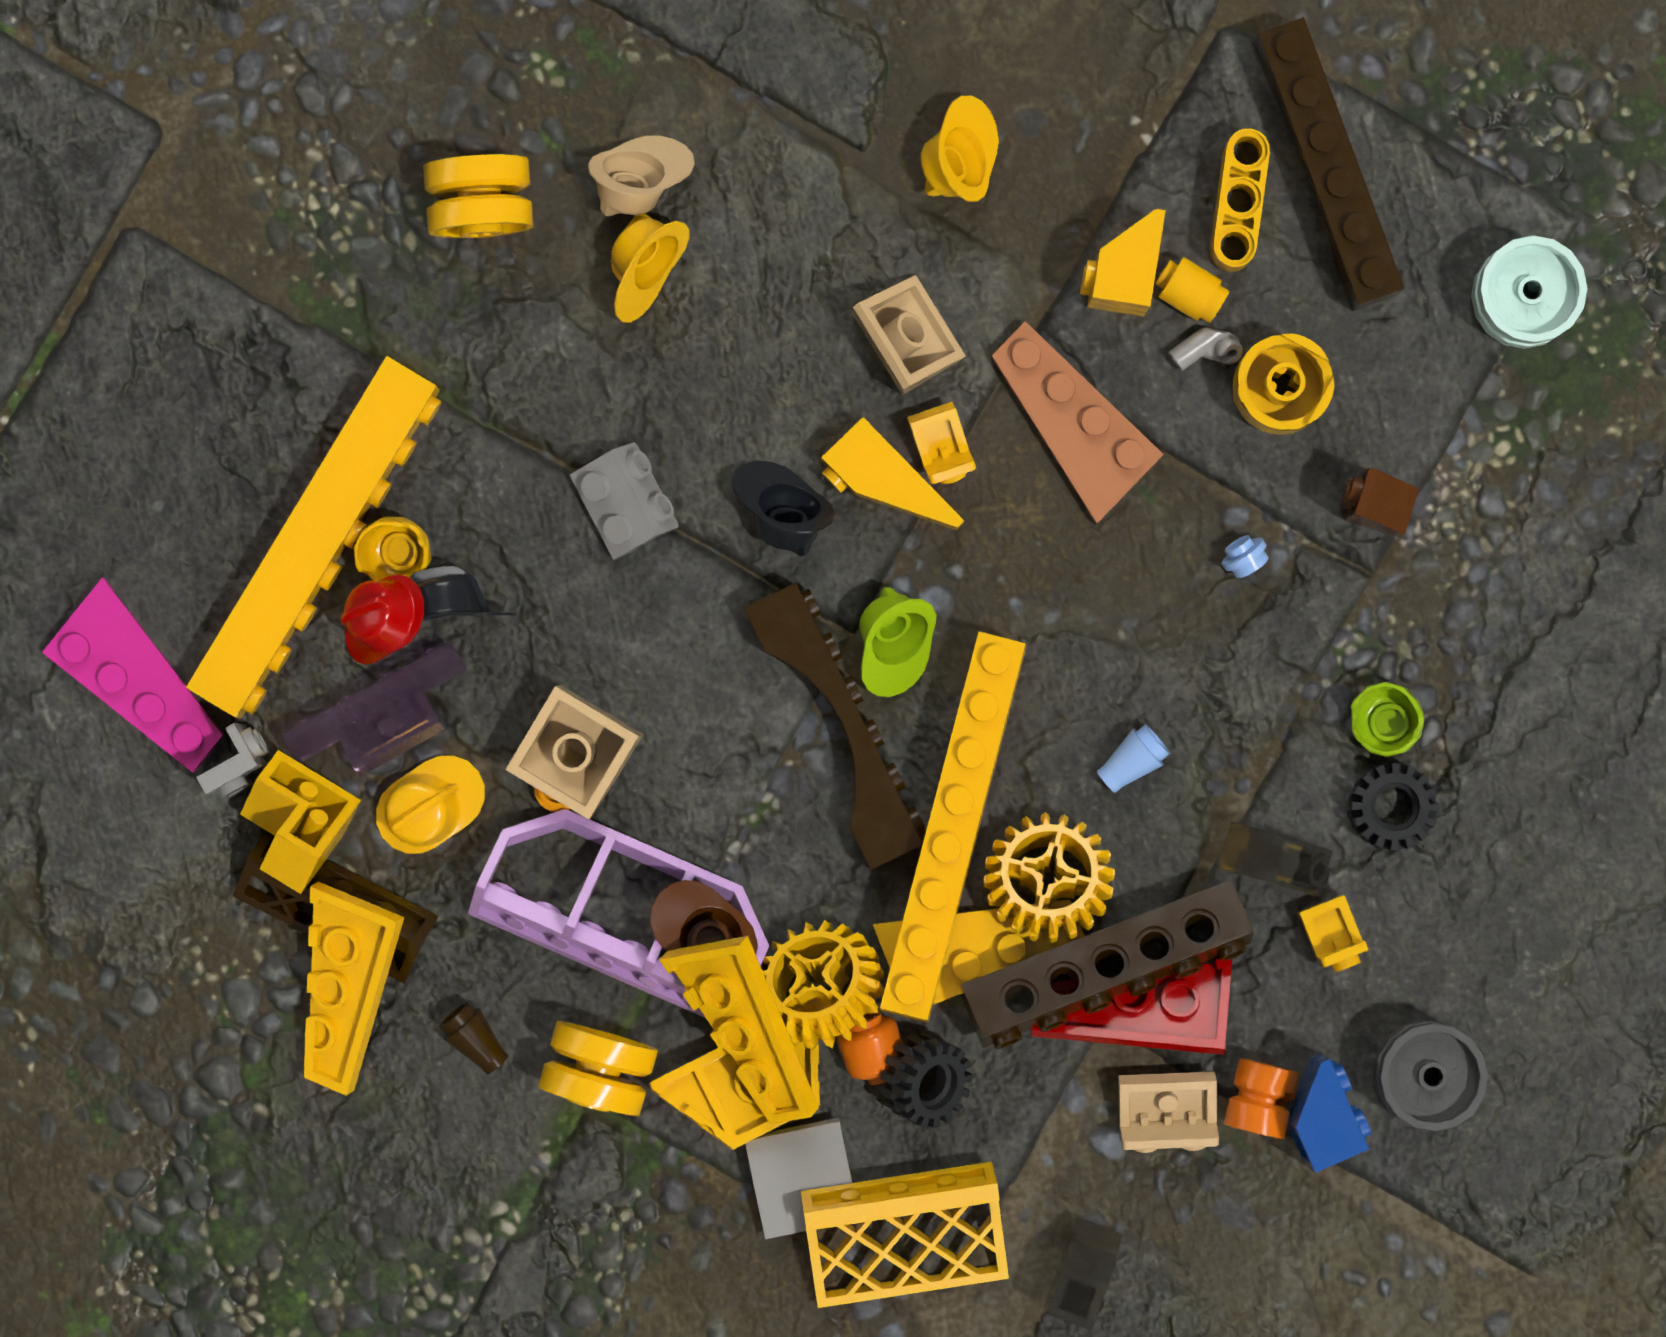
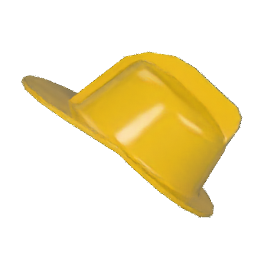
(962, 153)
(643, 261)
(430, 804)

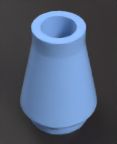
(1134, 758)

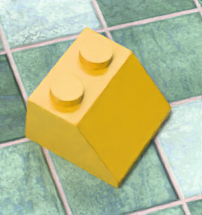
(1125, 269)

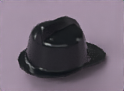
(783, 505)
(451, 592)

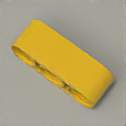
(1247, 178)

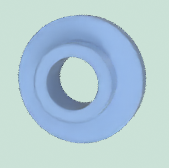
(1245, 556)

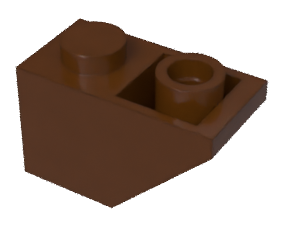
(1379, 502)

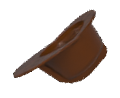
(695, 915)

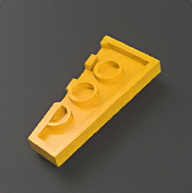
(978, 946)
(347, 977)
(738, 1004)

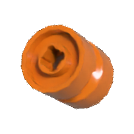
(1261, 1098)

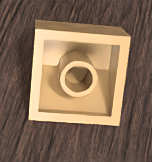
(574, 751)

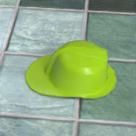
(895, 641)

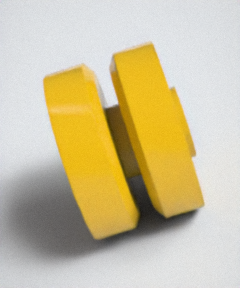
(478, 196)
(596, 1075)

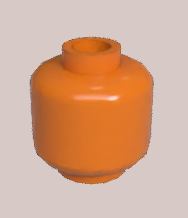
(870, 1047)

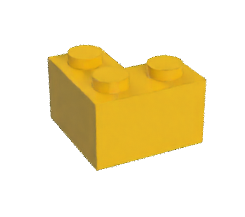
(304, 816)

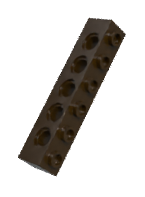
(1214, 908)

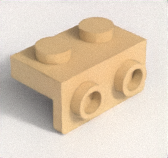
(1168, 1111)

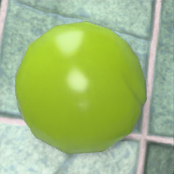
(1387, 719)

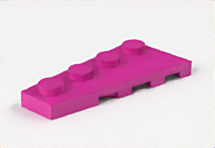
(125, 669)

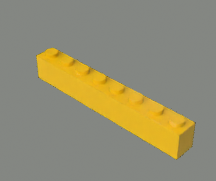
(314, 538)
(953, 827)

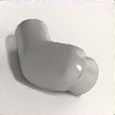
(1209, 344)

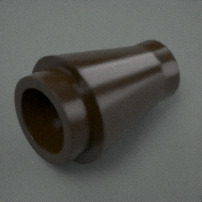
(473, 1037)

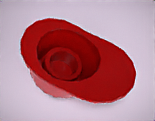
(382, 617)

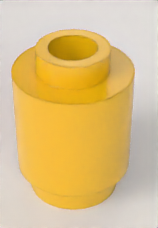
(1191, 289)

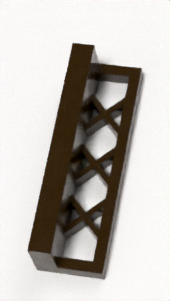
(415, 928)

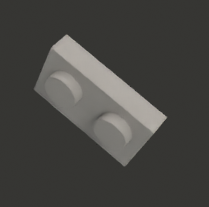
(624, 499)
(234, 774)

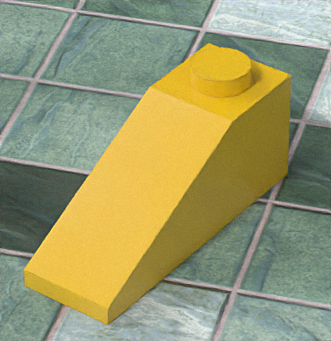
(880, 474)

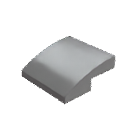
(793, 1162)

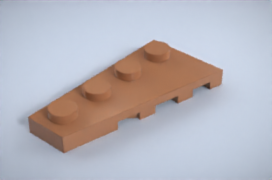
(1083, 430)

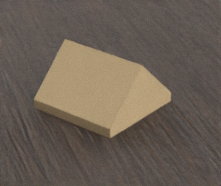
(907, 334)

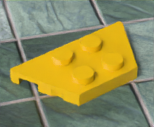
(718, 1100)

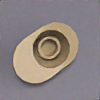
(637, 173)

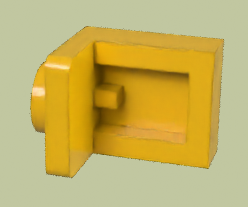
(941, 444)
(1333, 934)

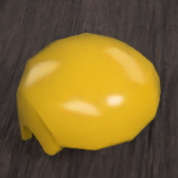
(392, 548)

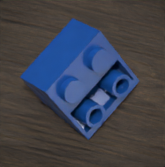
(1322, 1118)

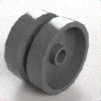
(1401, 1069)

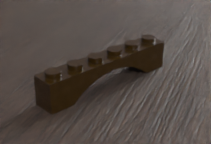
(1330, 162)
(791, 635)

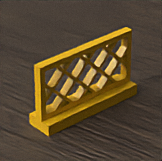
(908, 1197)

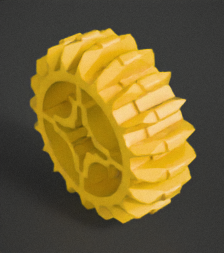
(1031, 873)
(824, 958)

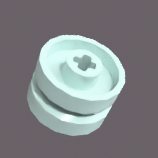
(1549, 271)

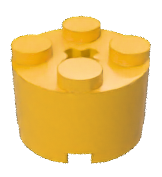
(1310, 378)

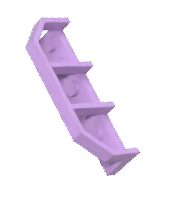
(585, 940)

